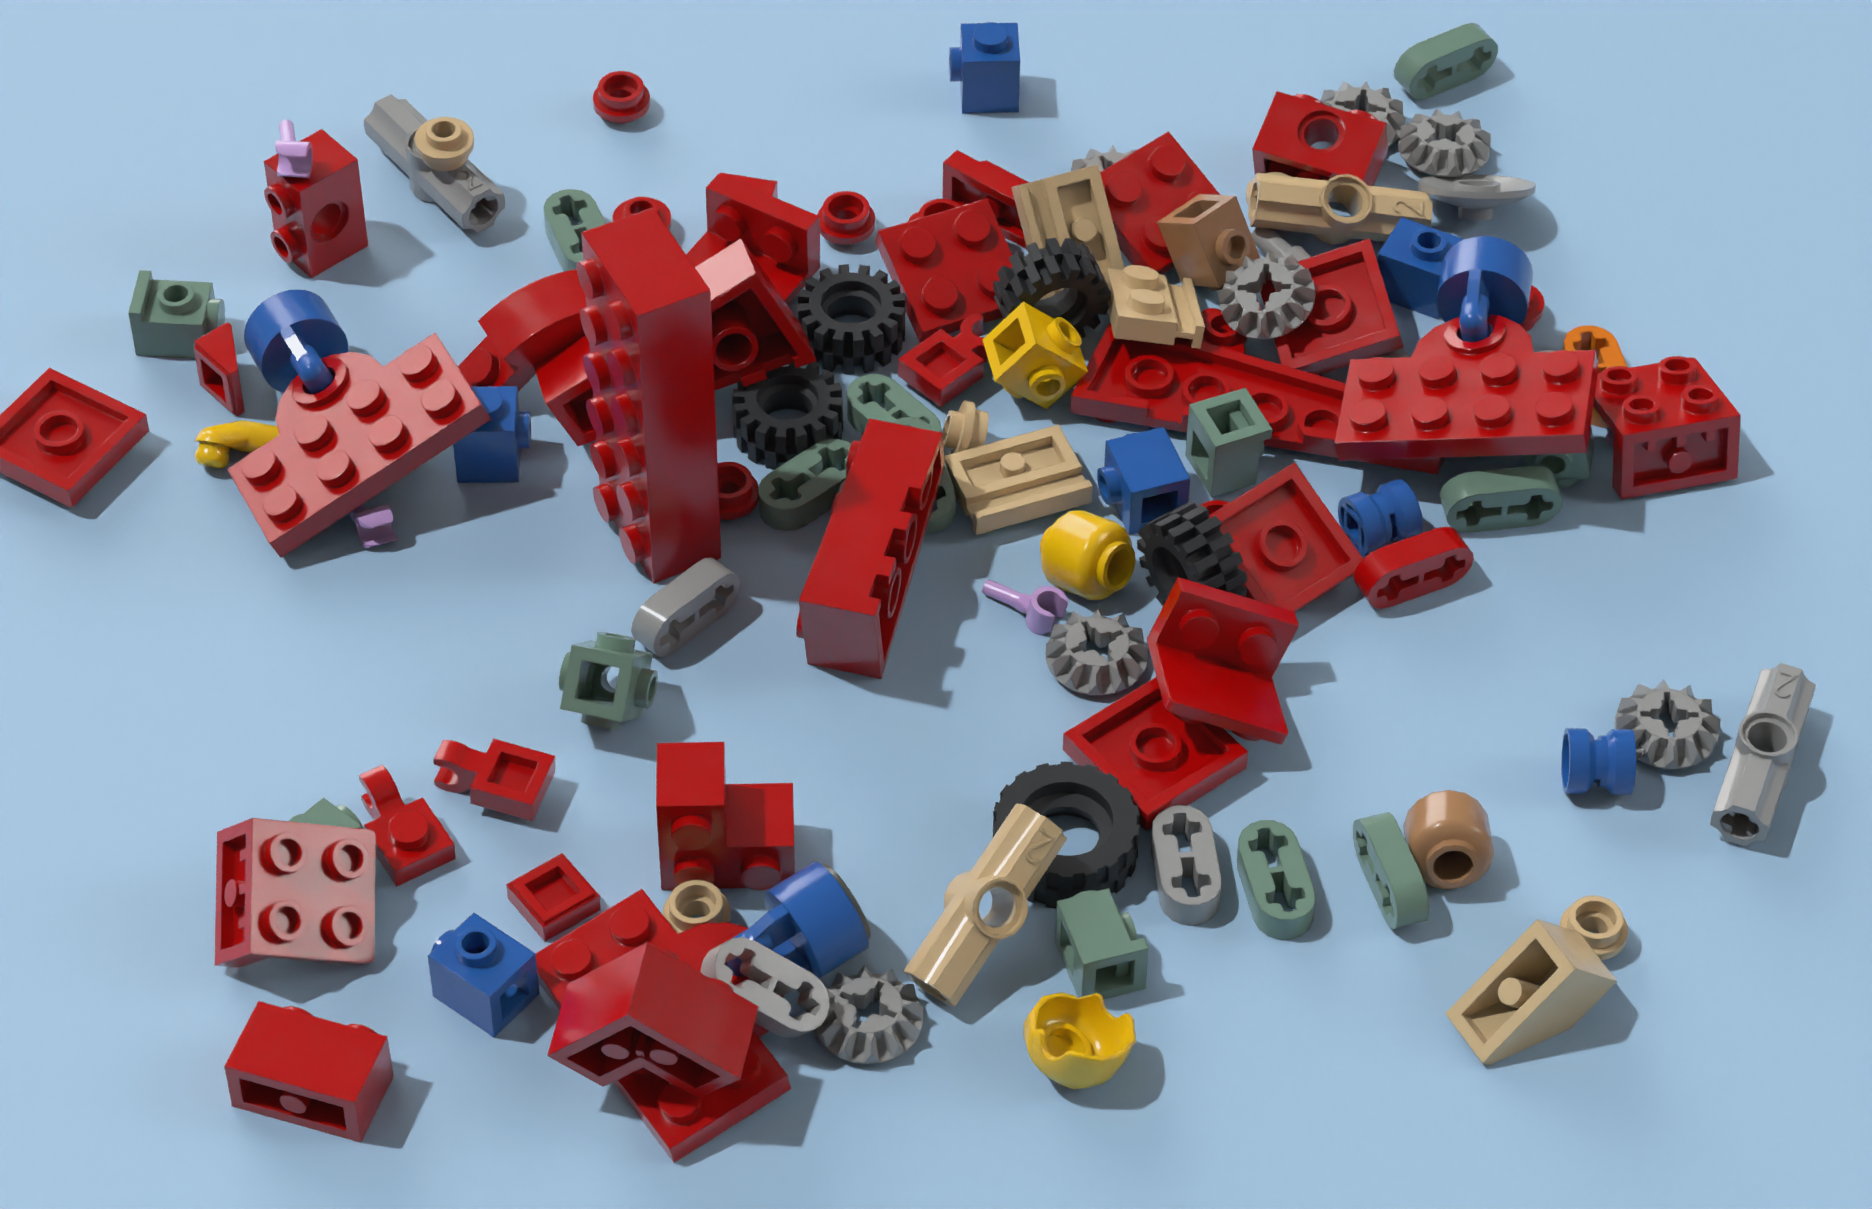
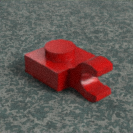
(502, 780)
(407, 836)

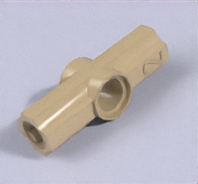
(1304, 207)
(963, 940)

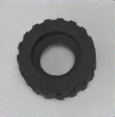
(1088, 795)

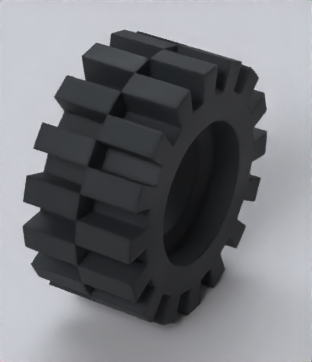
(1050, 270)
(852, 295)
(787, 389)
(1192, 548)

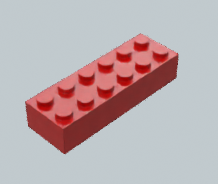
(651, 393)

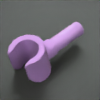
(294, 155)
(373, 525)
(1039, 608)

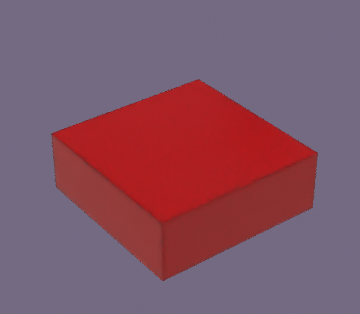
(553, 897)

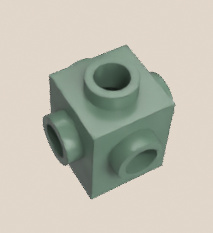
(586, 684)

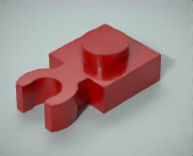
(946, 364)

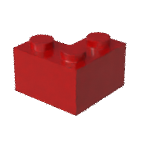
(716, 828)
(653, 1017)

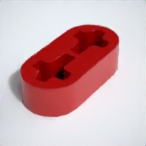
(1413, 567)

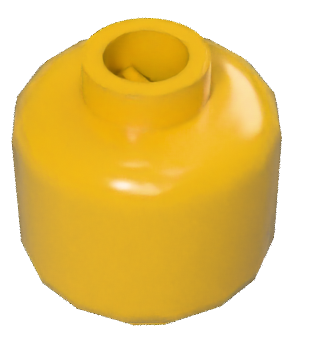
(1087, 555)

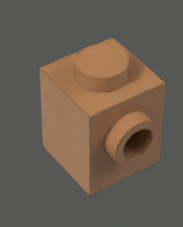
(1208, 239)

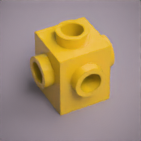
(1035, 355)

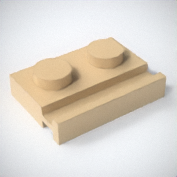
(1072, 208)
(1151, 309)
(1018, 479)

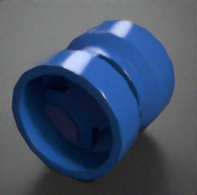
(1380, 517)
(1603, 761)

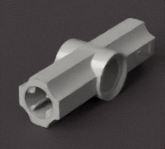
(461, 192)
(1763, 755)

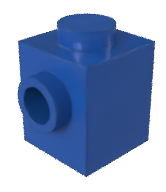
(987, 67)
(1413, 265)
(494, 448)
(1143, 477)
(483, 974)

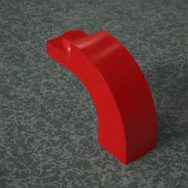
(526, 331)

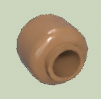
(1449, 839)

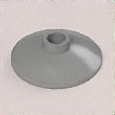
(1476, 193)

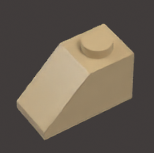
(1531, 993)

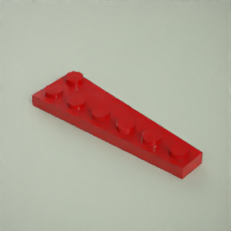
(1158, 382)

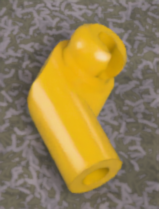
(237, 435)

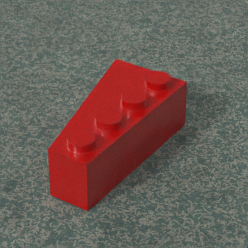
(749, 336)
(870, 548)

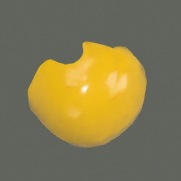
(1077, 1039)

